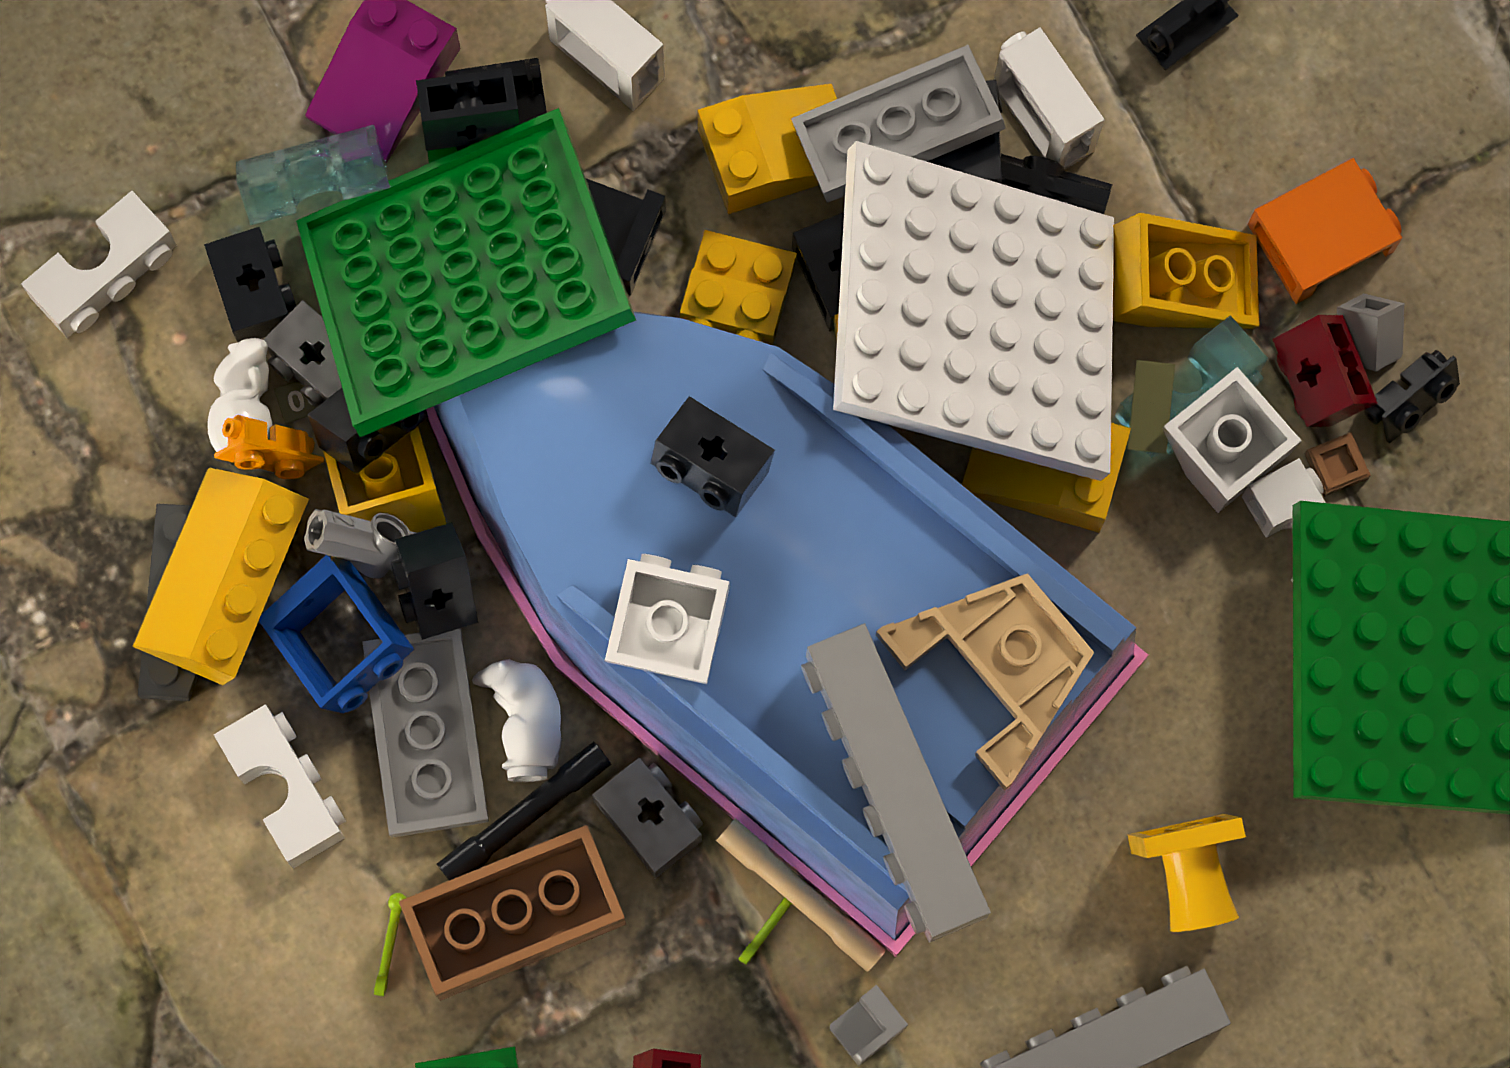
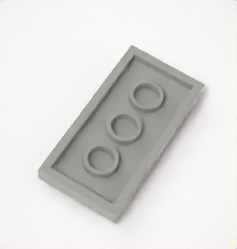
(911, 113)
(428, 739)

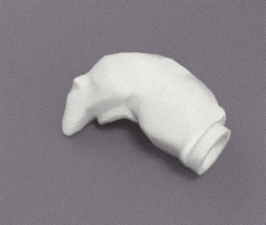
(242, 381)
(533, 730)

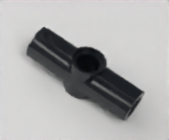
(1050, 180)

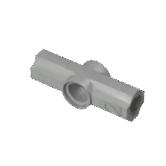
(363, 542)

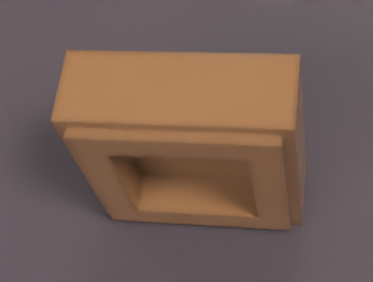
(1338, 464)

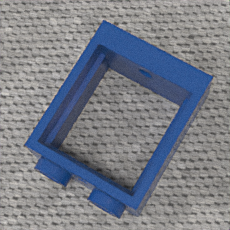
(307, 600)

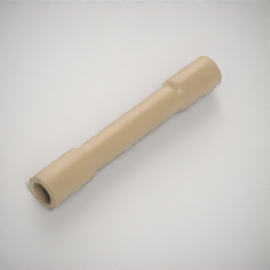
(843, 931)

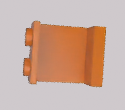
(1324, 228)

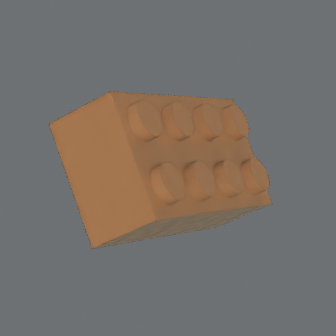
(512, 913)

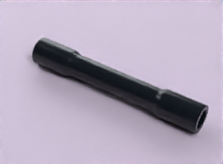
(568, 779)

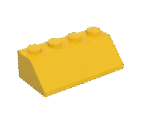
(220, 574)

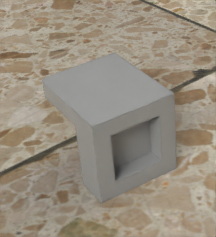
(1375, 329)
(868, 1025)

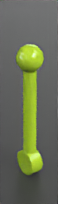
(752, 948)
(382, 978)

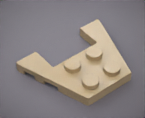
(1016, 647)

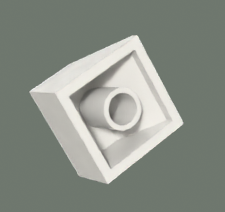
(1229, 439)

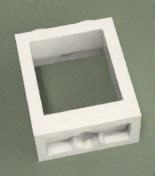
(608, 46)
(1047, 99)

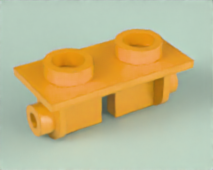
(286, 452)

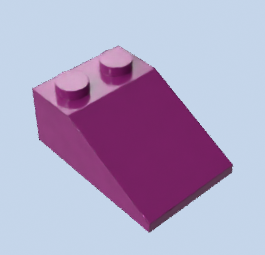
(378, 67)

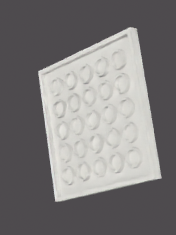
(975, 313)

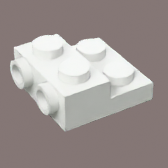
(668, 619)

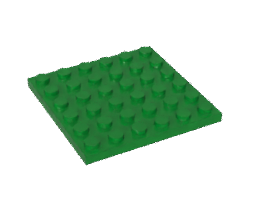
(462, 272)
(1401, 658)

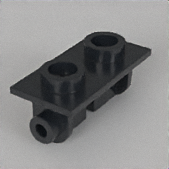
(1185, 29)
(1430, 381)

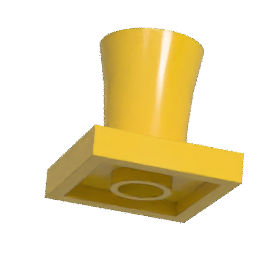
(1193, 868)

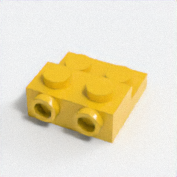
(738, 286)

